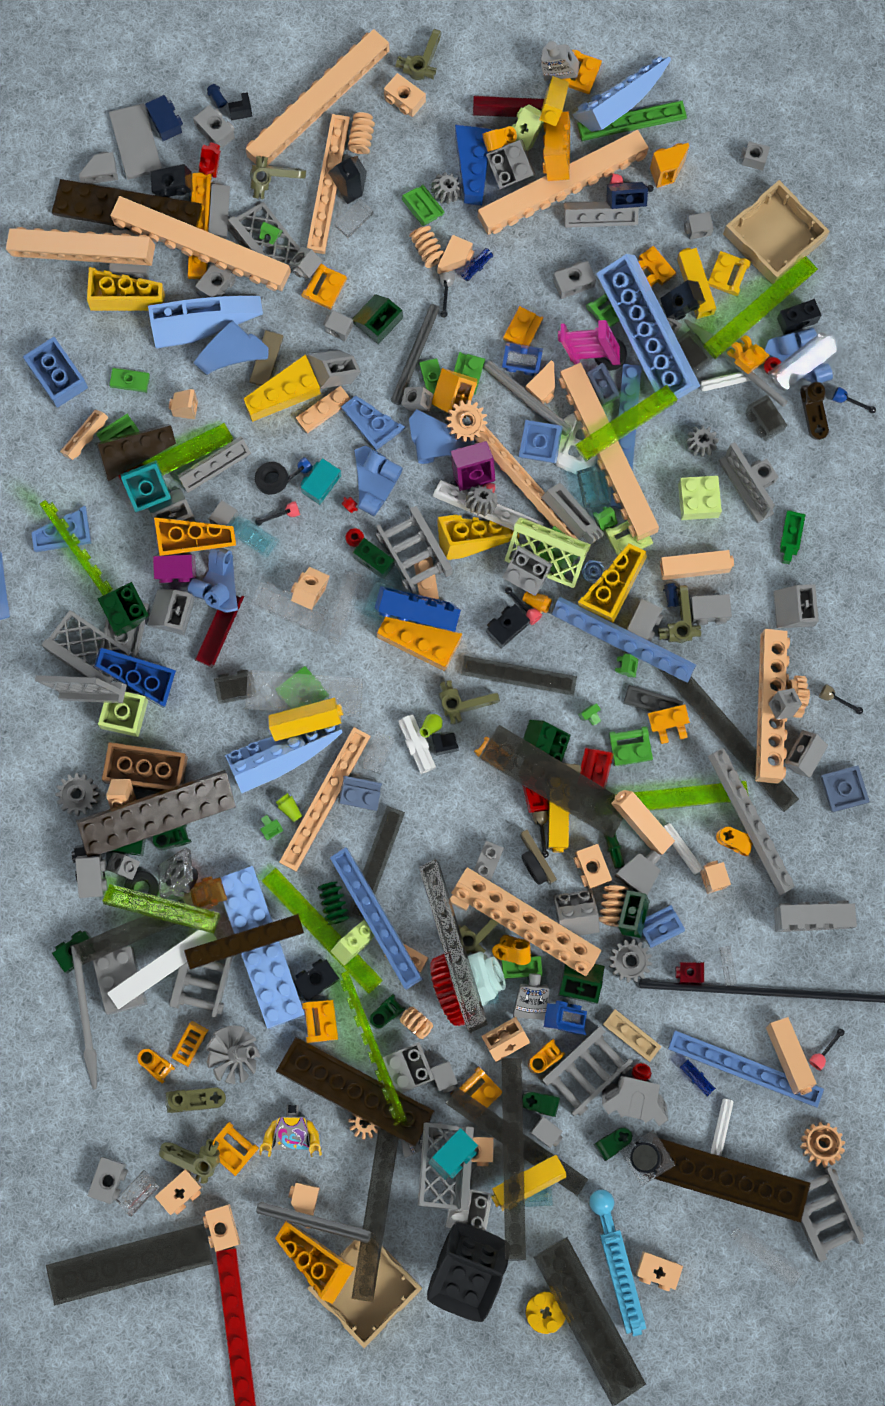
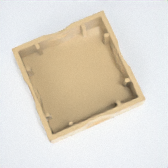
(776, 232)
(392, 1293)

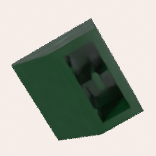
(378, 317)
(123, 609)
(547, 738)
(582, 987)

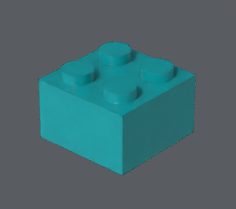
(145, 486)
(453, 1153)

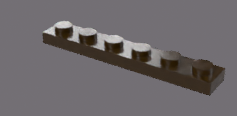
(244, 941)

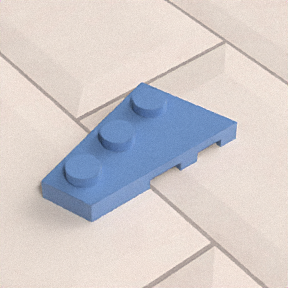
(371, 423)
(49, 538)

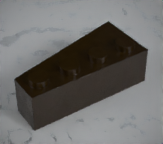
(132, 449)

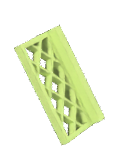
(555, 539)

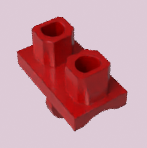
(210, 159)

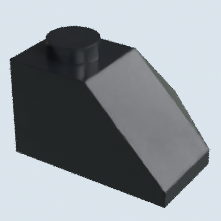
(349, 178)

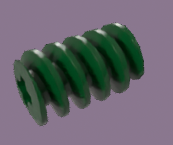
(332, 903)

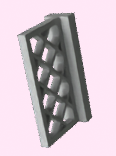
(245, 239)
(747, 483)
(73, 660)
(84, 689)
(461, 1181)

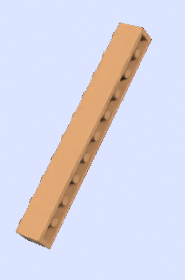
(319, 97)
(544, 192)
(200, 244)
(612, 459)

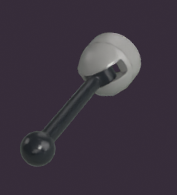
(446, 281)

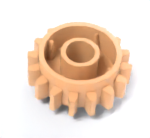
(476, 420)
(800, 685)
(815, 1151)

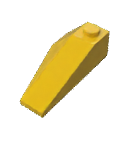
(467, 537)

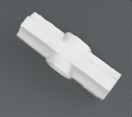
(417, 744)

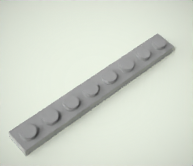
(751, 821)

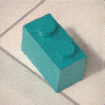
(320, 481)

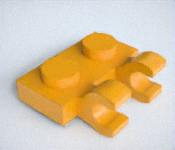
(657, 266)
(751, 357)
(669, 718)

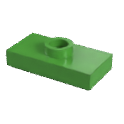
(430, 372)
(129, 380)

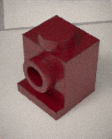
(683, 977)

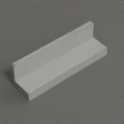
(598, 214)

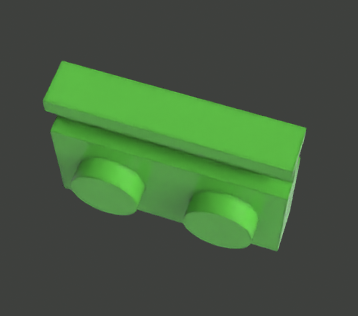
(422, 205)
(470, 366)
(120, 427)

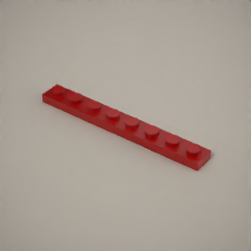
(236, 1327)

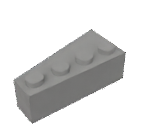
(815, 916)

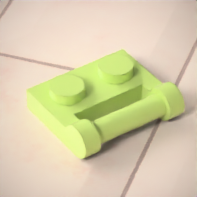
(619, 544)

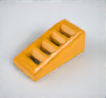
(197, 1028)

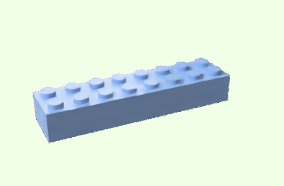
(647, 326)
(267, 964)

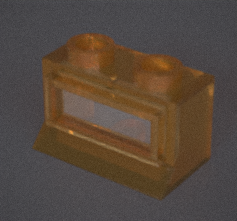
(208, 893)

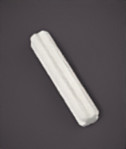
(723, 381)
(683, 850)
(722, 1126)

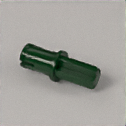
(614, 849)

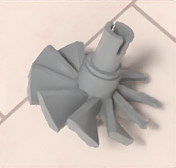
(232, 1047)

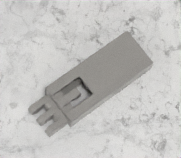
(572, 513)

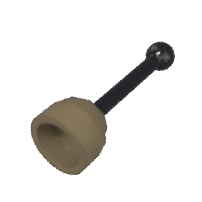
(828, 693)
(540, 819)

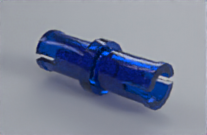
(476, 264)
(697, 1077)

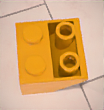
(668, 163)
(453, 388)

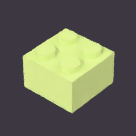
(699, 497)
(125, 716)

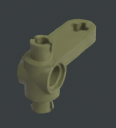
(409, 63)
(261, 185)
(671, 631)
(449, 693)
(477, 939)
(193, 1100)
(201, 1164)

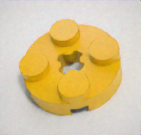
(534, 1317)

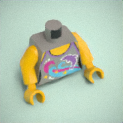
(291, 1134)

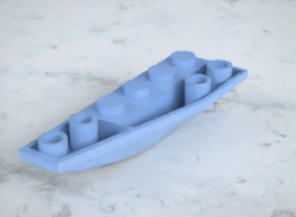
(621, 98)
(199, 318)
(271, 759)

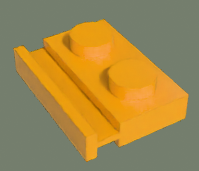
(523, 327)

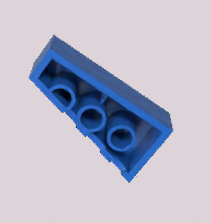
(472, 162)
(417, 608)
(139, 675)

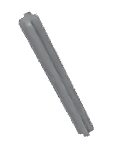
(526, 397)

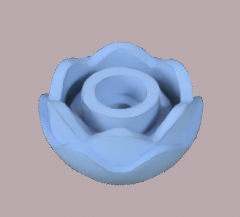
(590, 566)

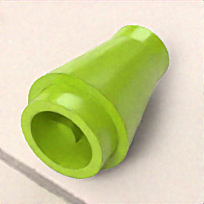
(431, 725)
(289, 807)

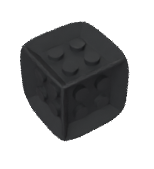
(468, 1272)

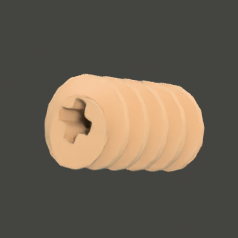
(361, 133)
(426, 246)
(612, 905)

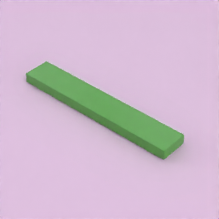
(638, 119)

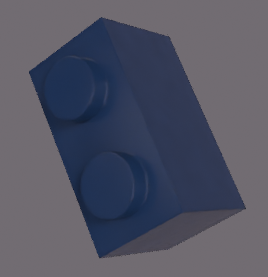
(163, 117)
(627, 195)

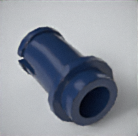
(218, 98)
(671, 595)

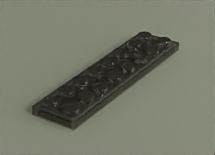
(552, 780)
(129, 1264)
(589, 1321)

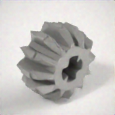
(446, 188)
(705, 447)
(481, 500)

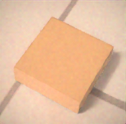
(459, 903)

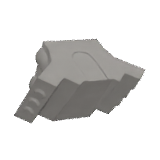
(635, 1100)

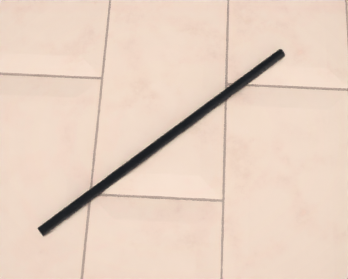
(762, 991)

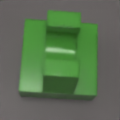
(273, 231)
(605, 518)
(629, 665)
(591, 714)
(271, 828)

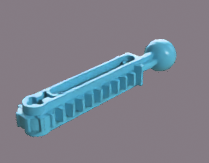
(602, 1204)

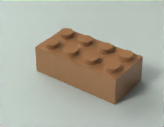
(145, 767)

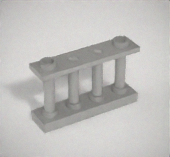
(424, 534)
(183, 978)
(569, 1066)
(811, 1229)

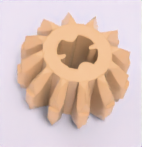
(416, 1022)
(360, 1129)

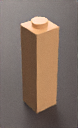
(696, 564)
(642, 821)
(791, 1056)

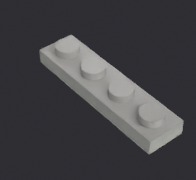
(214, 464)

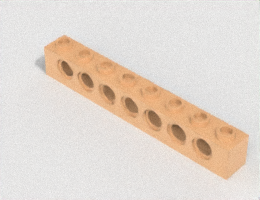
(764, 771)
(526, 921)

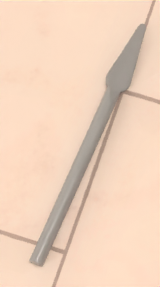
(705, 336)
(89, 1053)

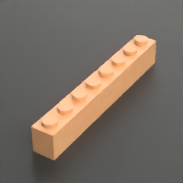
(80, 246)

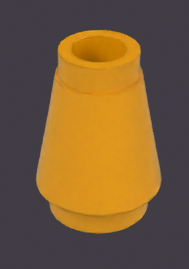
(539, 602)

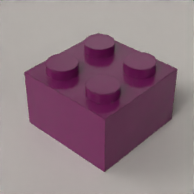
(473, 465)
(175, 566)

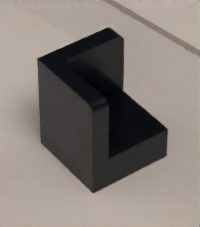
(240, 109)
(444, 743)

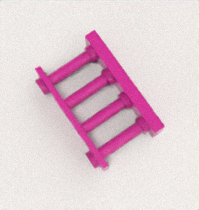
(590, 343)

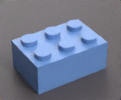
(55, 372)

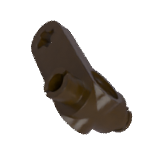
(812, 400)

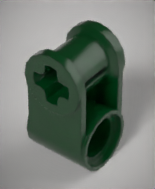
(173, 838)
(387, 1011)
(544, 1103)
(610, 1145)

